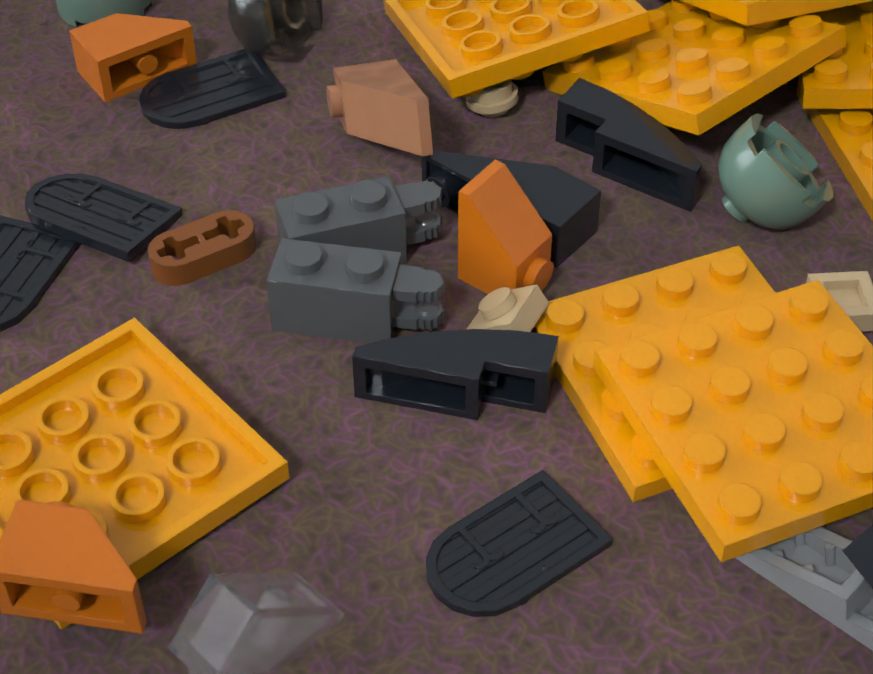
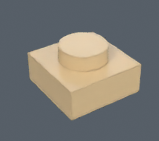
(853, 294)
(510, 309)

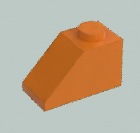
(130, 51)
(501, 234)
(66, 570)

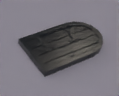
(209, 91)
(99, 213)
(28, 266)
(512, 549)

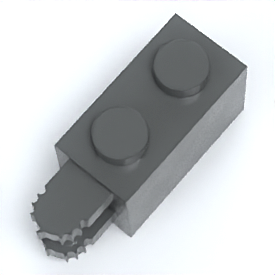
(363, 215)
(350, 292)

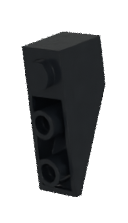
(562, 201)

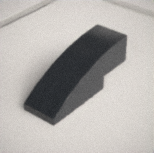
(627, 144)
(458, 370)

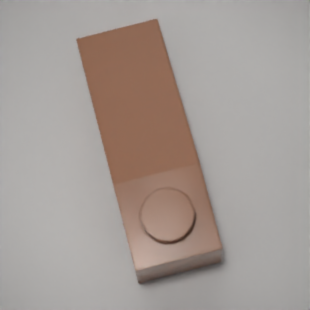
(381, 106)

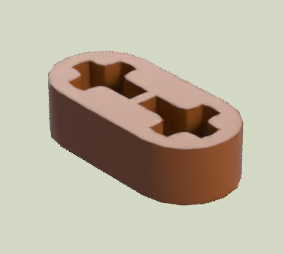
(202, 247)

